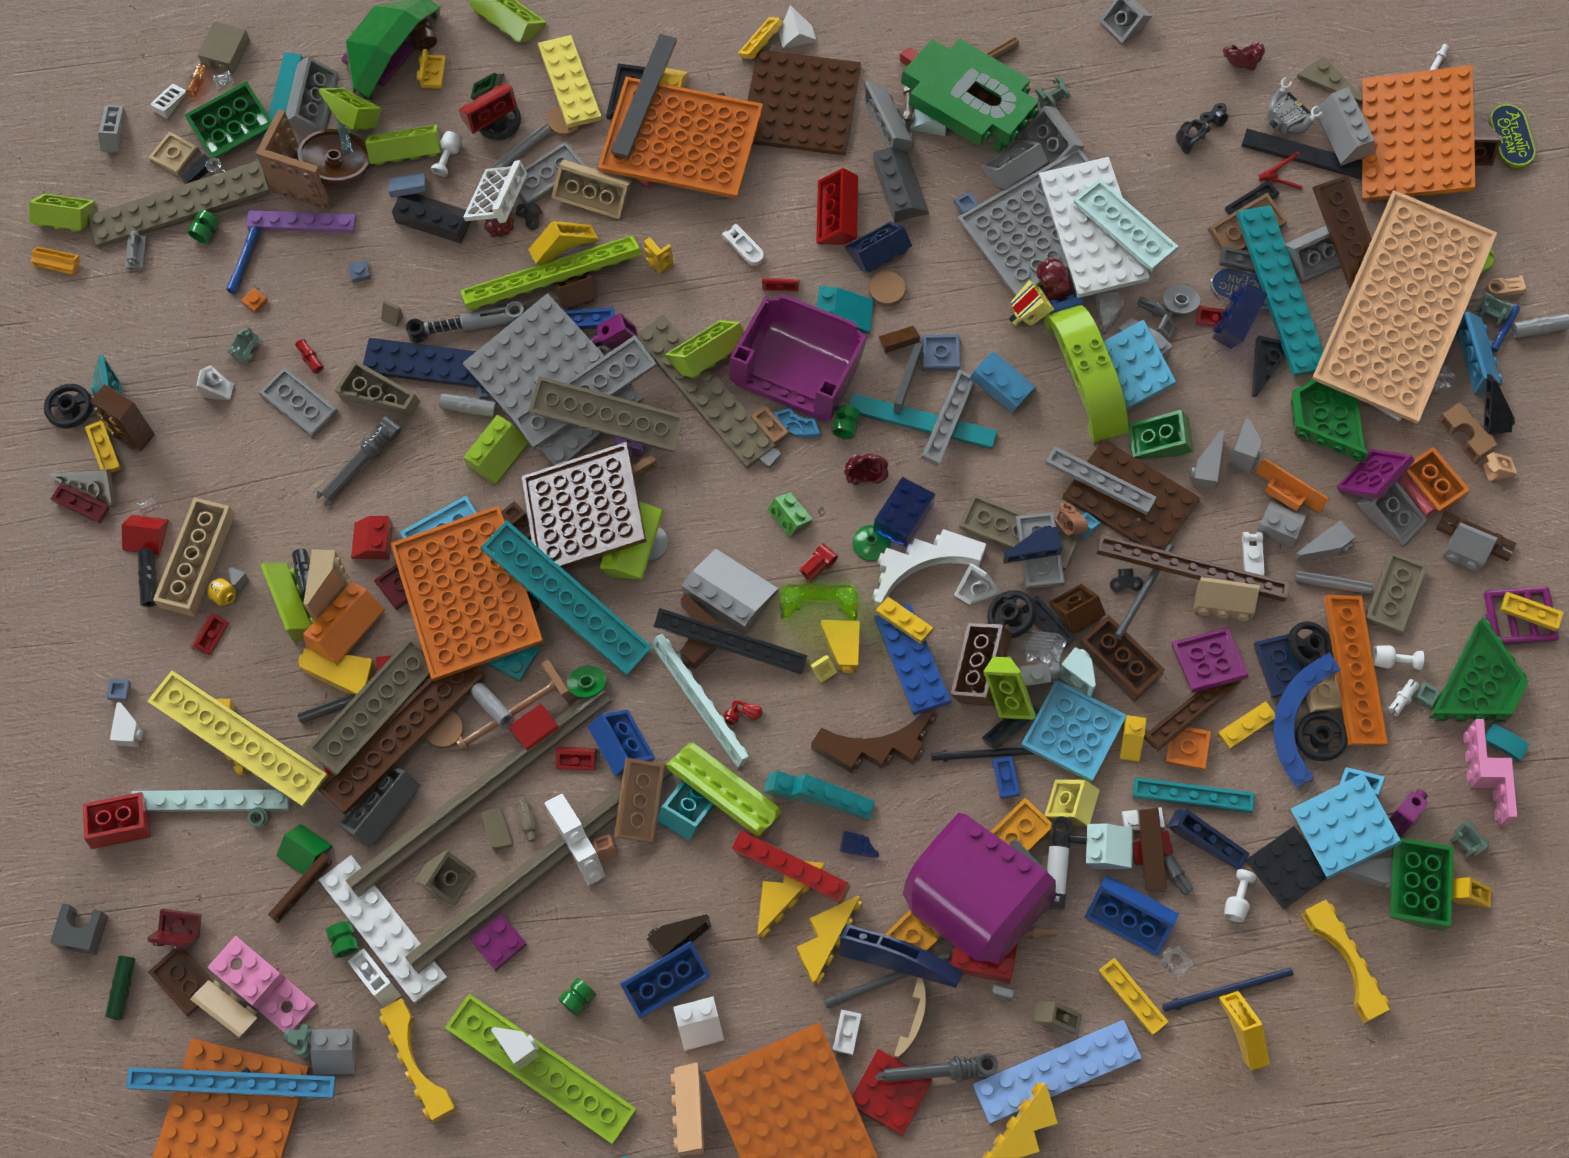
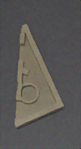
(1326, 76)
(95, 483)

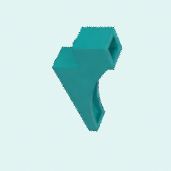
(818, 792)

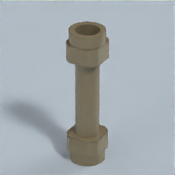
(908, 115)

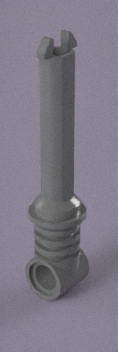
(386, 430)
(955, 1069)

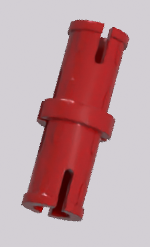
(309, 356)

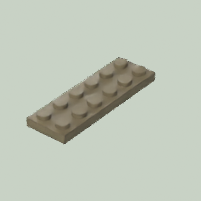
(998, 525)

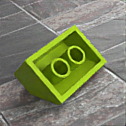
(60, 212)
(496, 450)
(1008, 689)

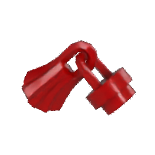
(751, 710)

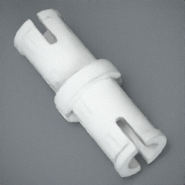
(1403, 697)

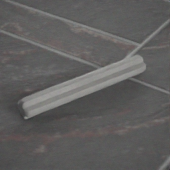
(522, 147)
(1333, 582)

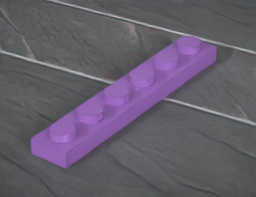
(301, 221)

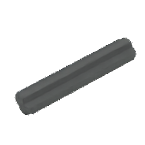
(324, 709)

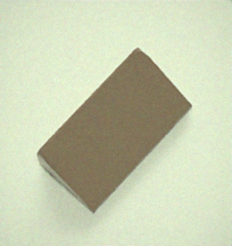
(496, 829)

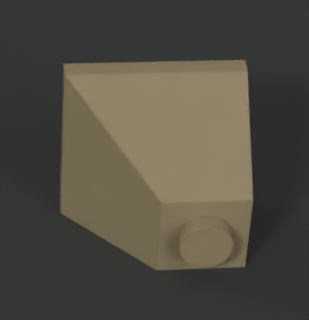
(445, 877)

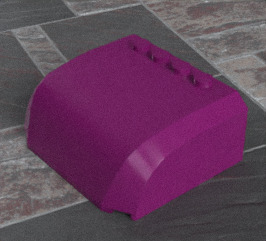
(798, 356)
(977, 890)

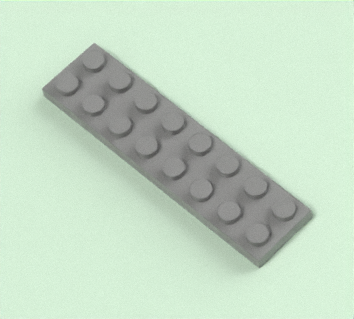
(605, 376)

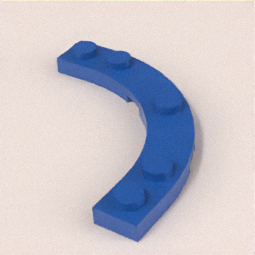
(1287, 712)

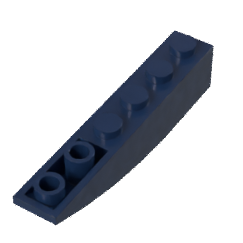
(896, 955)

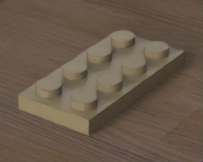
(1396, 592)

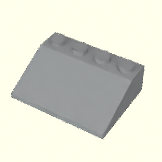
(729, 590)

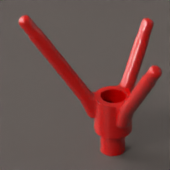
(1271, 174)

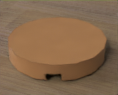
(557, 123)
(887, 288)
(446, 732)

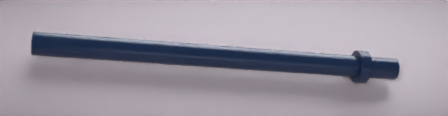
(1178, 1003)

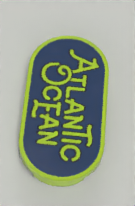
(1517, 143)

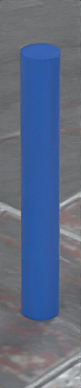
(1505, 328)

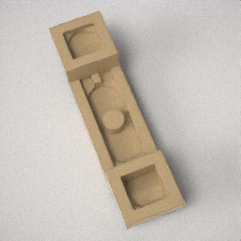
(905, 1043)

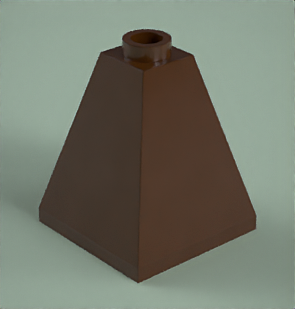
(1486, 143)

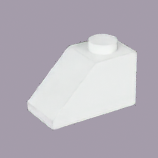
(125, 729)

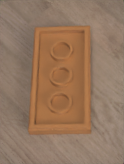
(1228, 231)
(639, 800)

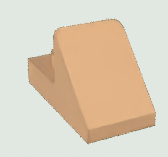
(1499, 467)

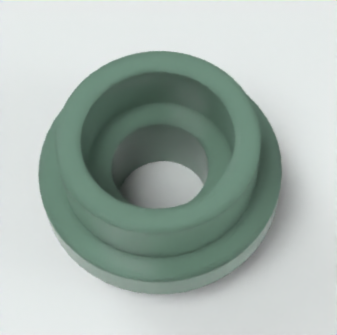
(252, 817)

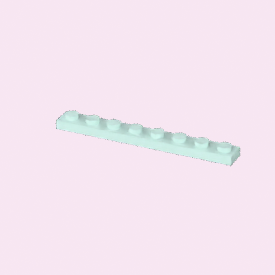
(700, 701)
(214, 800)

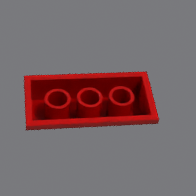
(837, 208)

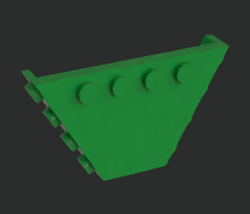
(1328, 419)
(1483, 681)

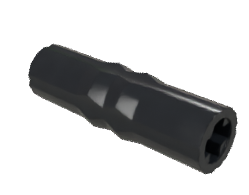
(301, 565)
(147, 577)

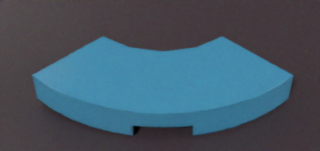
(798, 425)

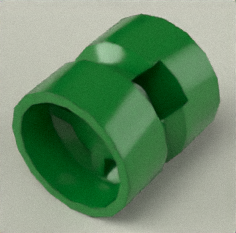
(202, 228)
(845, 422)
(342, 939)
(579, 994)

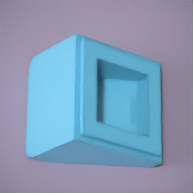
(1093, 524)

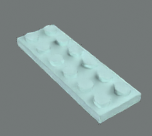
(1125, 224)

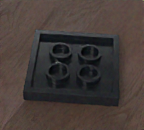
(1287, 867)

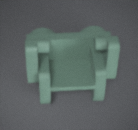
(1050, 98)
(1495, 307)
(243, 344)
(1470, 839)
(300, 1039)

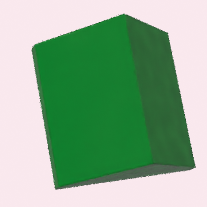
(302, 848)

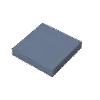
(407, 185)
(941, 352)

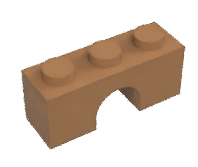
(1460, 419)

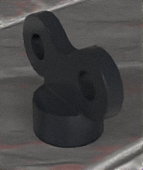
(1217, 115)
(530, 214)
(1126, 579)

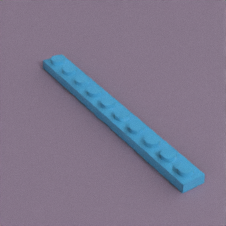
(231, 1083)

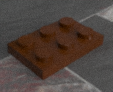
(180, 978)

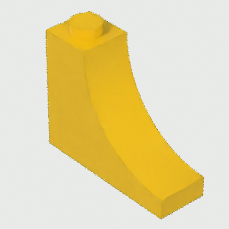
(559, 238)
(1247, 1030)

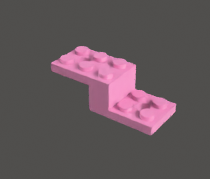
(1490, 773)
(262, 985)

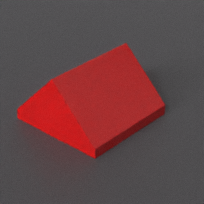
(143, 533)
(533, 727)

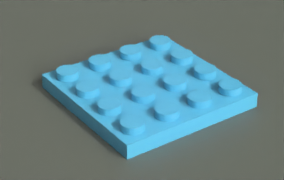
(1139, 364)
(1073, 731)
(1346, 826)

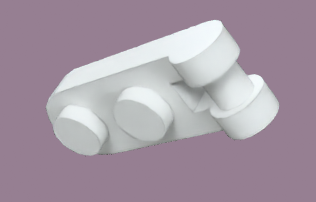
(744, 245)
(1253, 555)

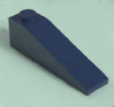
(1207, 838)

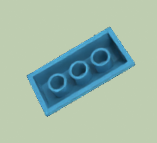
(1477, 352)

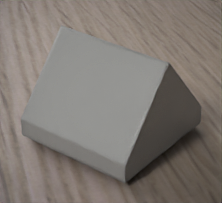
(1166, 327)
(238, 578)

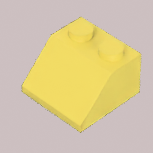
(1072, 800)

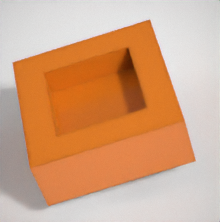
(254, 300)

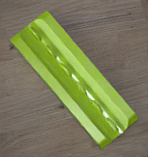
(724, 789)

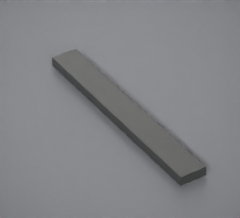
(643, 96)

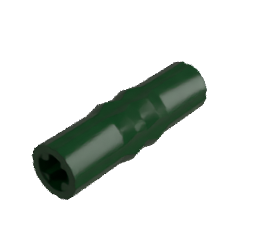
(120, 987)

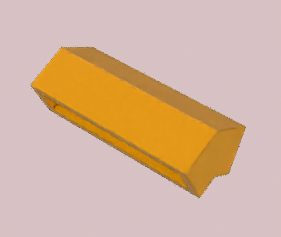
(55, 260)

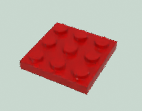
(892, 1102)

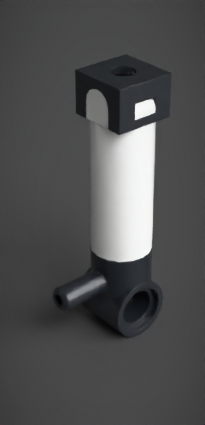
(1059, 856)

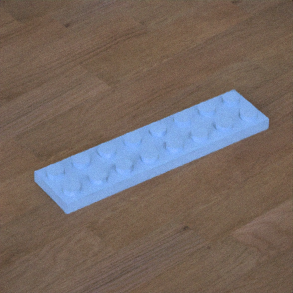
(1059, 1069)

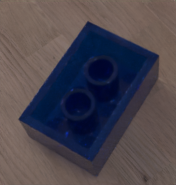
(1239, 315)
(904, 512)

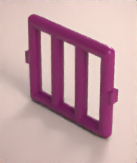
(1516, 638)

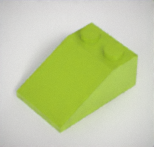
(351, 109)

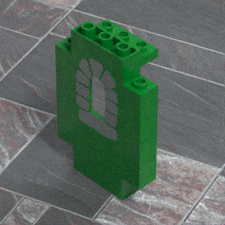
(940, 89)

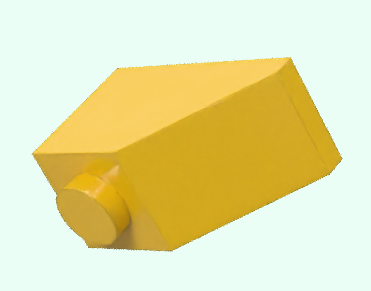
(1132, 738)
(1471, 892)

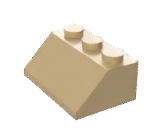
(1226, 599)
(225, 1008)

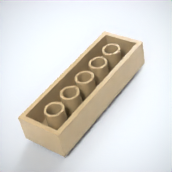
(194, 557)

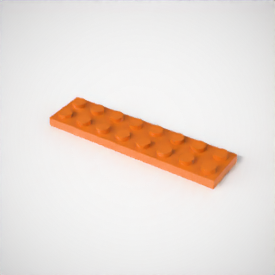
(1357, 675)

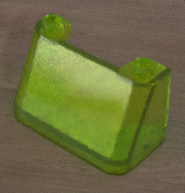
(822, 591)

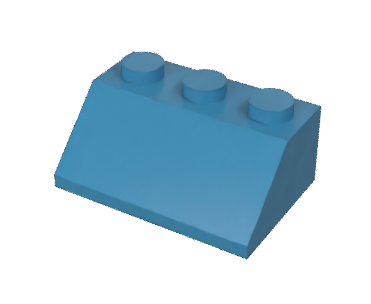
(1002, 382)

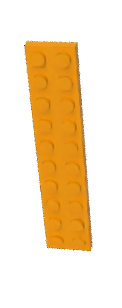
(1022, 823)

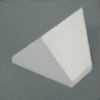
(795, 30)
(213, 384)
(976, 586)

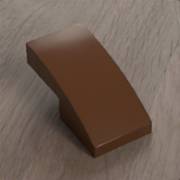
(518, 518)

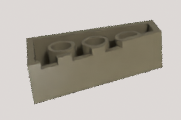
(373, 389)

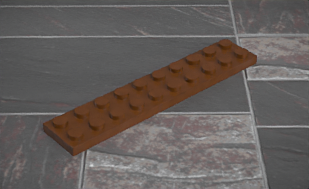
(398, 737)

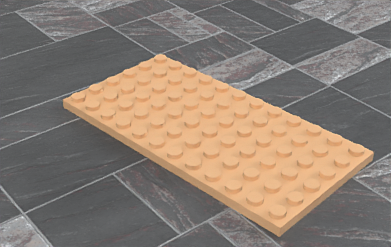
(1404, 306)

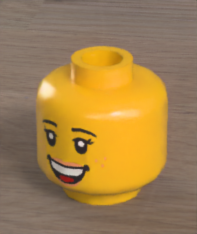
(221, 592)

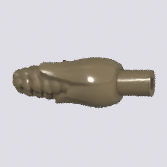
(526, 819)

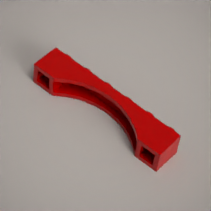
(791, 866)

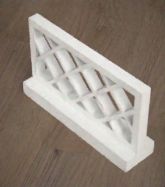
(505, 196)

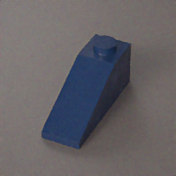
(1040, 544)

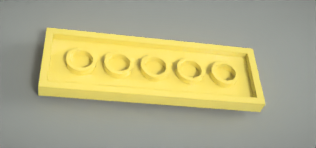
(569, 81)

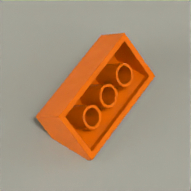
(343, 623)

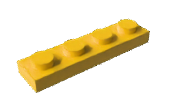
(1133, 996)

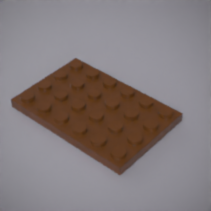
(1165, 516)

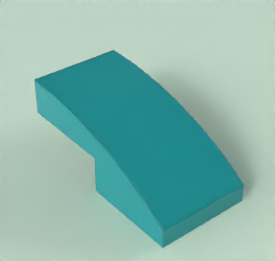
(1506, 741)

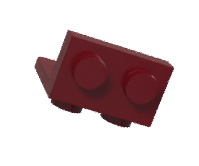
(176, 929)

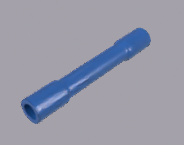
(250, 242)

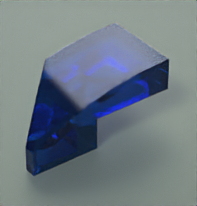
(857, 845)

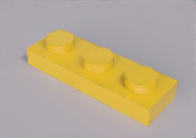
(760, 38)
(103, 446)
(1531, 611)
(904, 620)
(1247, 725)

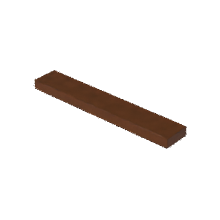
(1187, 714)

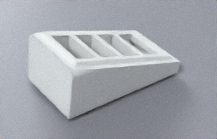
(166, 111)

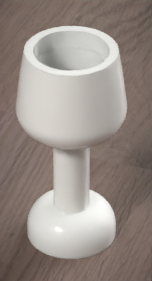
(450, 145)
(1386, 656)
(1236, 906)

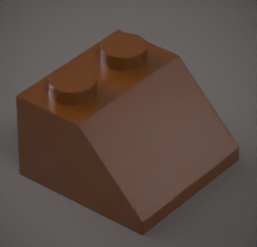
(576, 291)
(1078, 608)

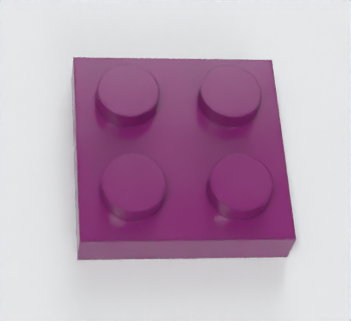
(498, 942)

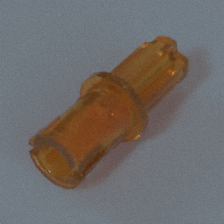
(195, 80)

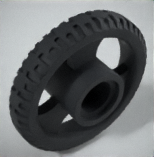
(501, 125)
(73, 410)
(1019, 617)
(1310, 645)
(1335, 726)

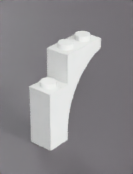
(575, 838)

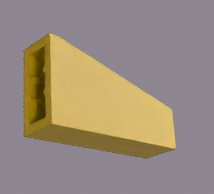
(348, 675)

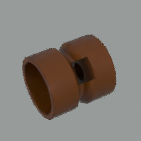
(424, 36)

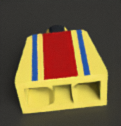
(1030, 305)

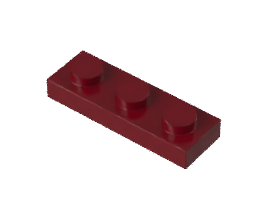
(80, 503)

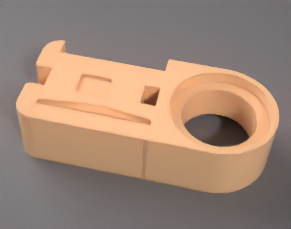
(1507, 286)

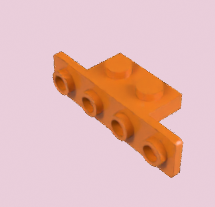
(1289, 488)

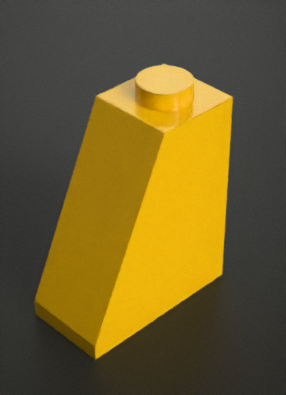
(843, 643)

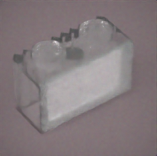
(1043, 646)

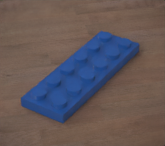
(914, 668)

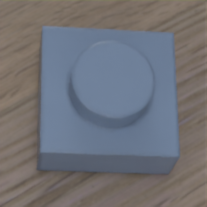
(965, 202)
(359, 271)
(118, 690)

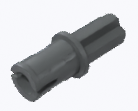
(1153, 307)
(1178, 875)

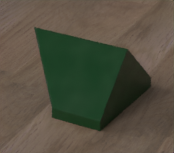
(486, 85)

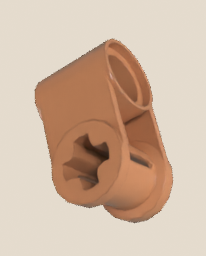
(1070, 520)

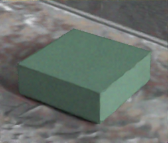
(1427, 695)

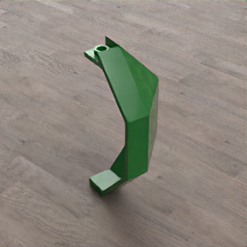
(380, 37)

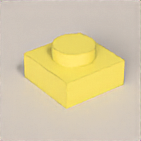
(823, 668)

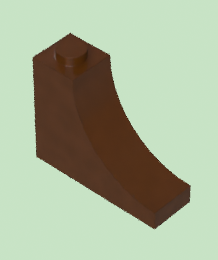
(695, 652)

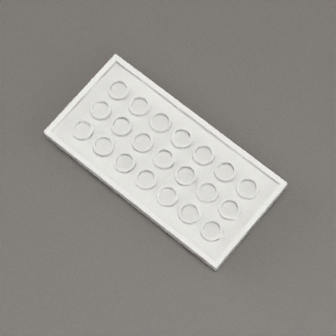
(1091, 254)

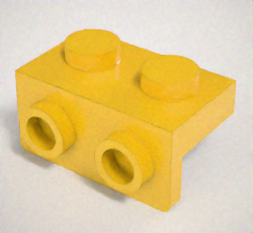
(431, 70)
(658, 258)

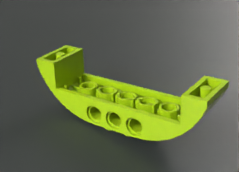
(1090, 371)

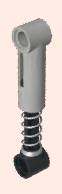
(467, 321)

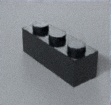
(196, 170)

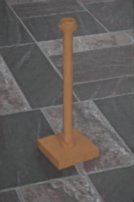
(555, 684)

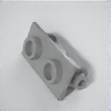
(135, 250)

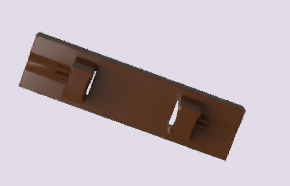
(1502, 548)

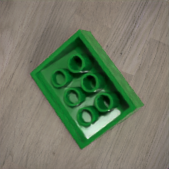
(228, 120)
(1422, 884)

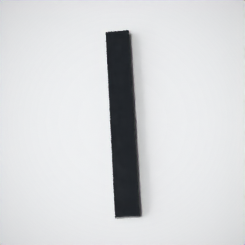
(1308, 154)
(730, 641)

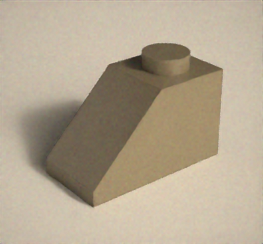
(1057, 1017)

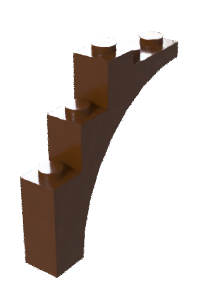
(849, 751)

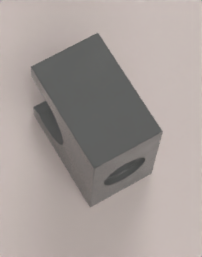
(79, 939)

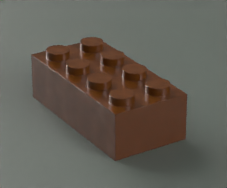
(122, 418)
(978, 648)
(1122, 659)

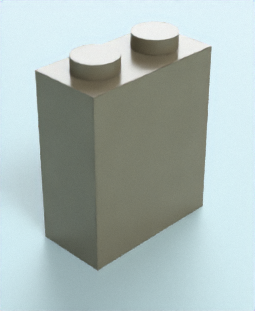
(223, 47)

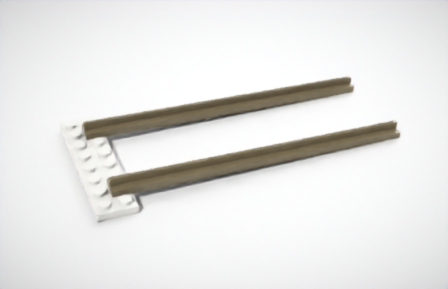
(382, 927)

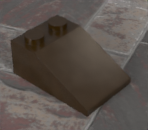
(676, 934)

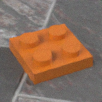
(1189, 749)

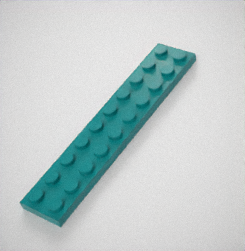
(1284, 292)
(566, 598)

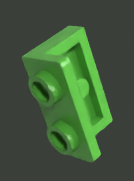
(789, 513)

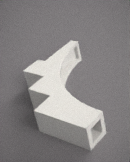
(946, 549)

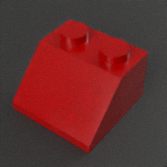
(372, 538)

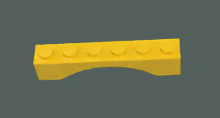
(1324, 923)
(400, 1022)

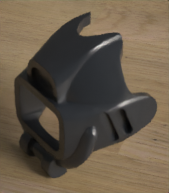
(1187, 141)

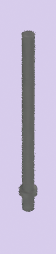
(1139, 599)
(839, 998)

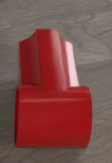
(822, 558)

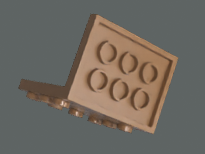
(282, 169)

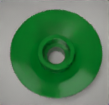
(866, 549)
(585, 676)

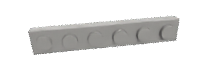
(947, 418)
(1101, 480)

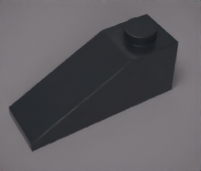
(1497, 413)

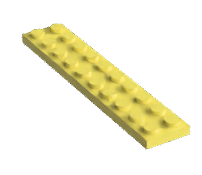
(238, 738)

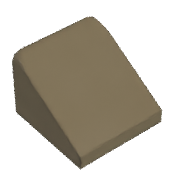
(391, 313)

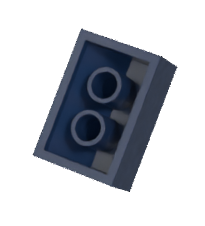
(879, 246)

